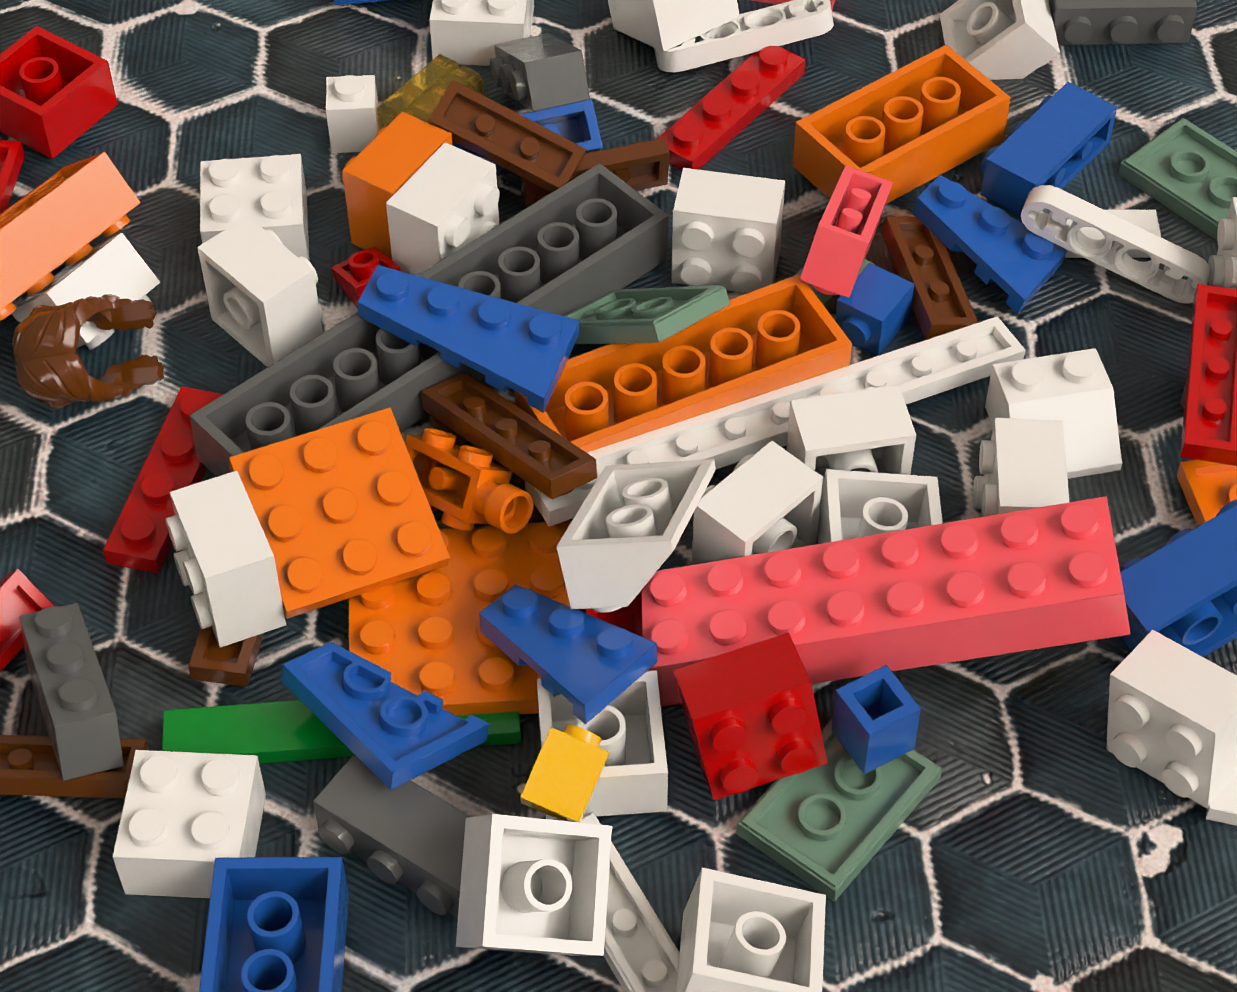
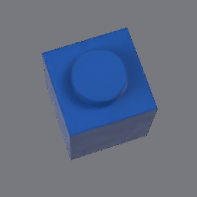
(875, 309)
(875, 719)

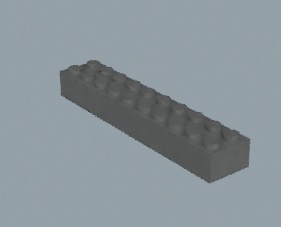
(548, 257)

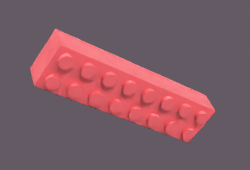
(899, 596)

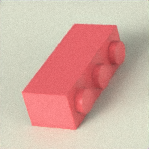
(845, 232)

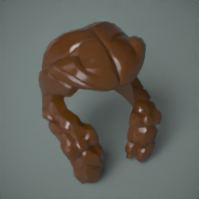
(48, 360)

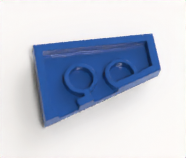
(990, 238)
(568, 648)
(376, 719)

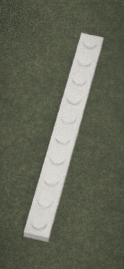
(752, 423)

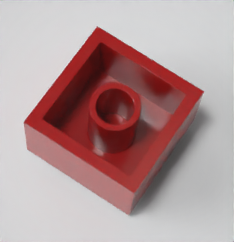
(52, 91)
(751, 716)

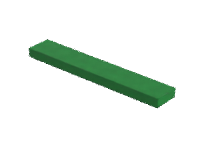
(282, 731)

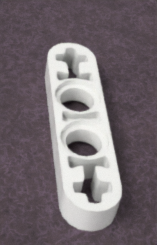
(750, 34)
(1118, 239)

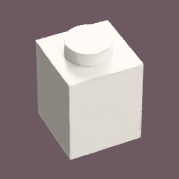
(351, 112)

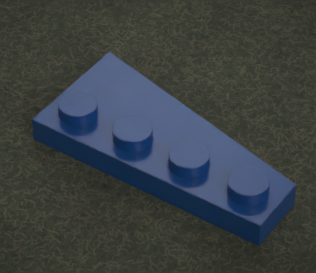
(494, 336)

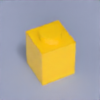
(565, 773)

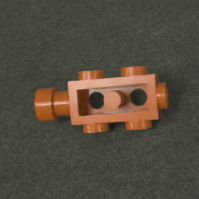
(467, 484)

